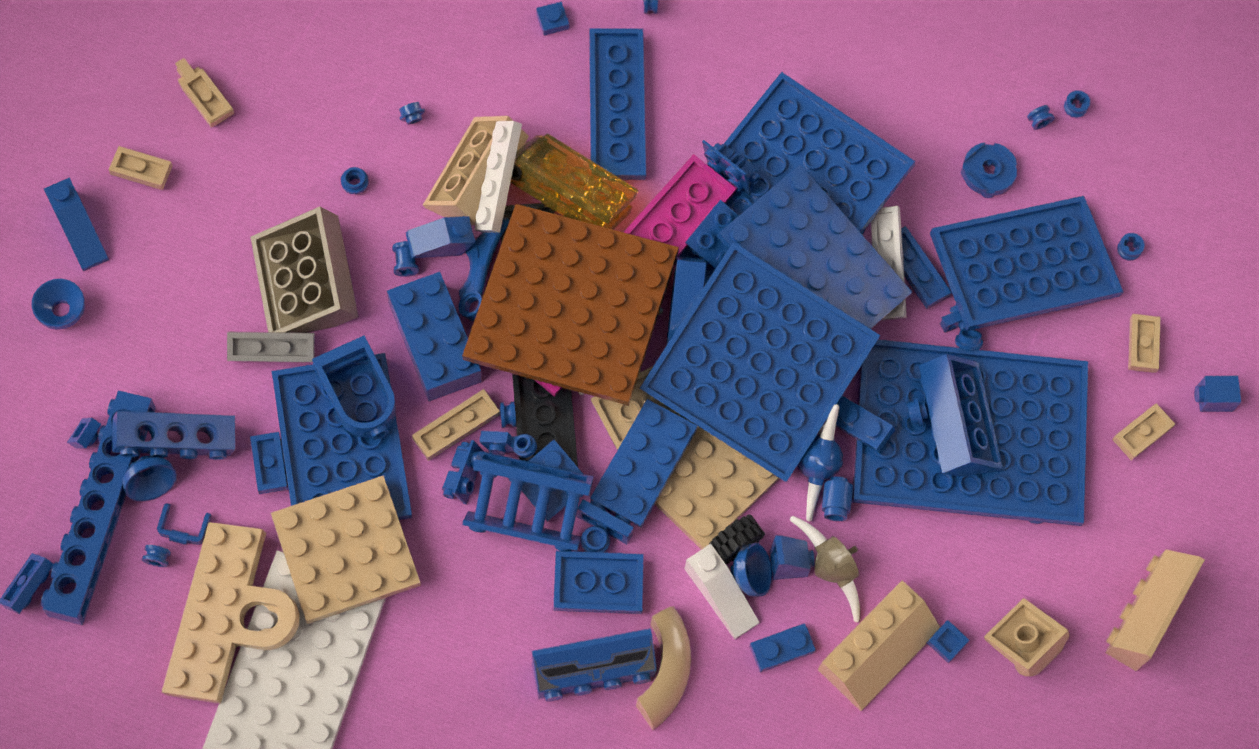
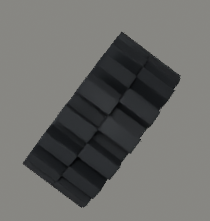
(735, 536)

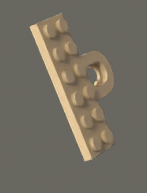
(216, 613)

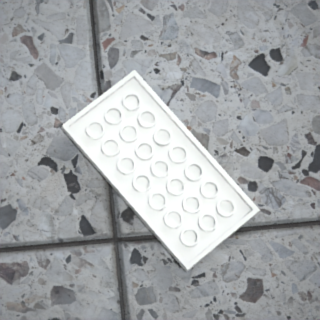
(299, 690)

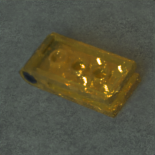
(571, 183)

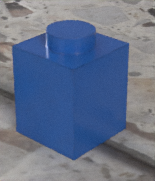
(1218, 393)

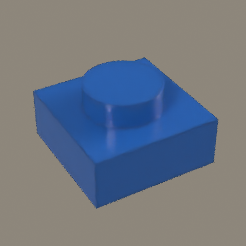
(552, 18)
(85, 433)
(947, 641)

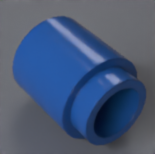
(837, 499)

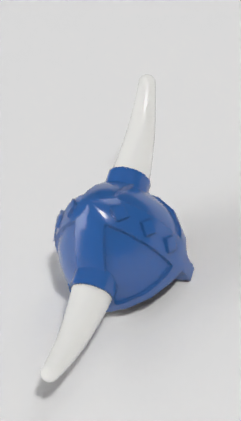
(821, 461)

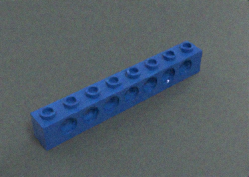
(75, 605)

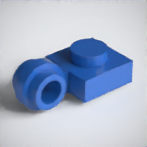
(503, 442)

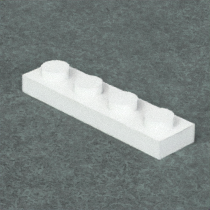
(498, 176)
(888, 243)

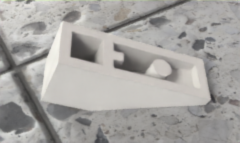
(721, 591)

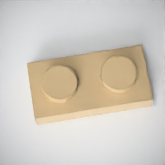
(140, 168)
(1144, 343)
(1143, 431)

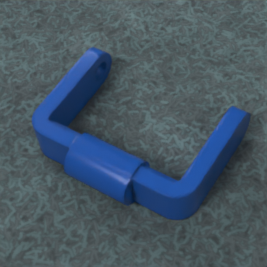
(178, 536)

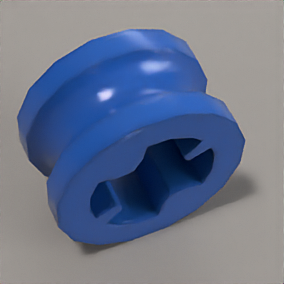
(650, 5)
(1071, 110)
(1040, 117)
(1137, 243)
(507, 414)
(156, 556)

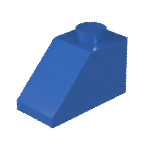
(441, 238)
(790, 558)

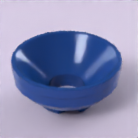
(53, 293)
(150, 483)
(752, 570)

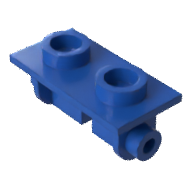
(462, 482)

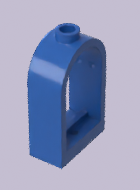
(687, 286)
(342, 357)

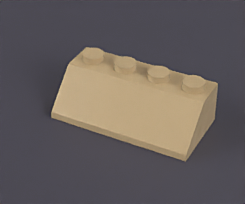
(460, 183)
(1153, 607)
(880, 646)

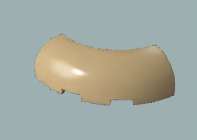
(674, 672)

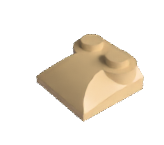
(1028, 638)

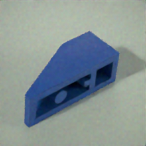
(76, 224)

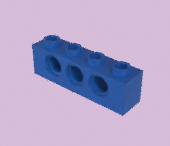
(218, 428)

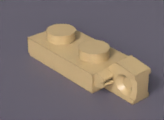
(203, 94)

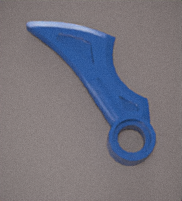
(480, 257)

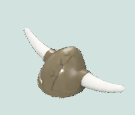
(834, 563)

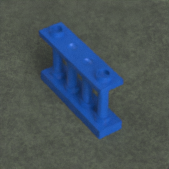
(519, 473)

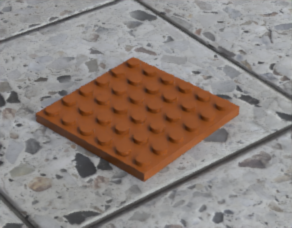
(571, 304)

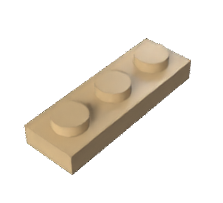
(456, 425)

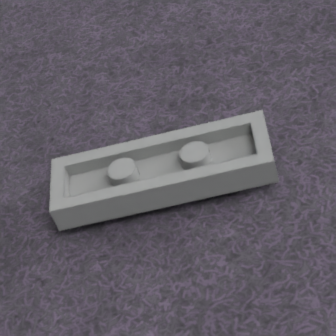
(270, 346)

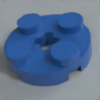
(989, 184)

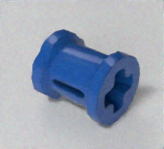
(405, 264)

